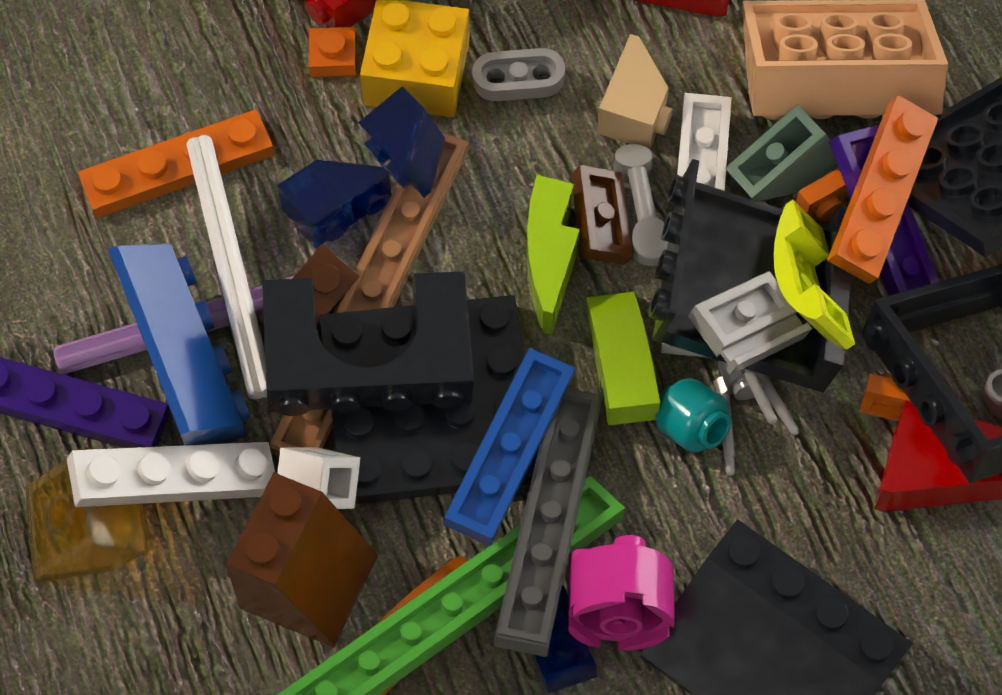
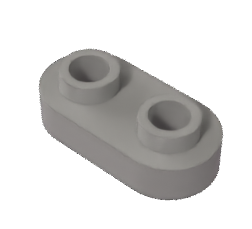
(518, 73)

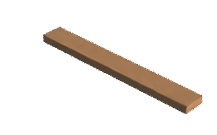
(382, 275)

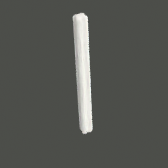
(229, 265)

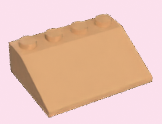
(841, 57)

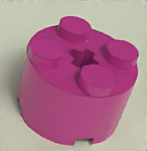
(620, 594)

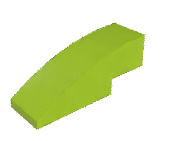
(550, 247)
(623, 358)

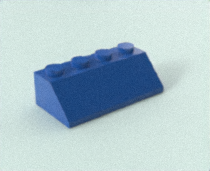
(179, 344)

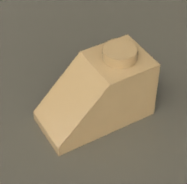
(635, 99)

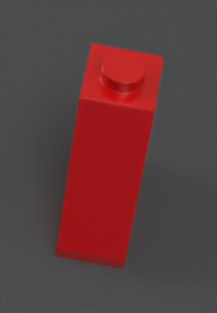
(921, 472)

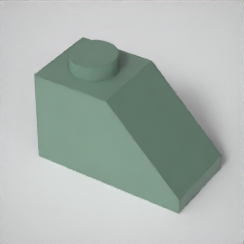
(784, 158)

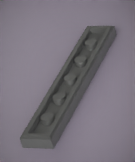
(548, 526)

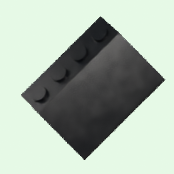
(772, 628)

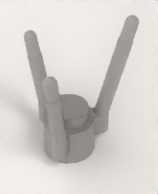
(747, 385)

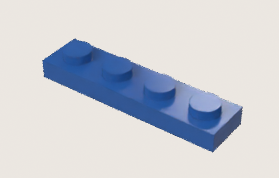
(509, 447)

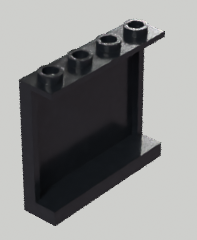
(724, 242)

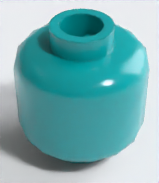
(693, 415)

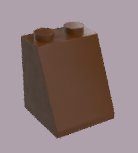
(300, 561)

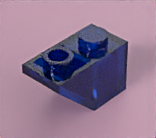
(406, 138)
(332, 196)

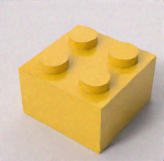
(416, 49)

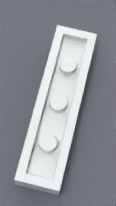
(169, 473)

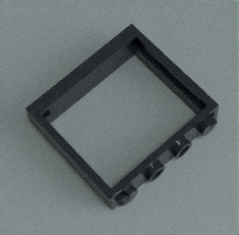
(912, 371)

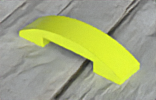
(797, 251)

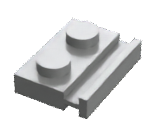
(748, 322)

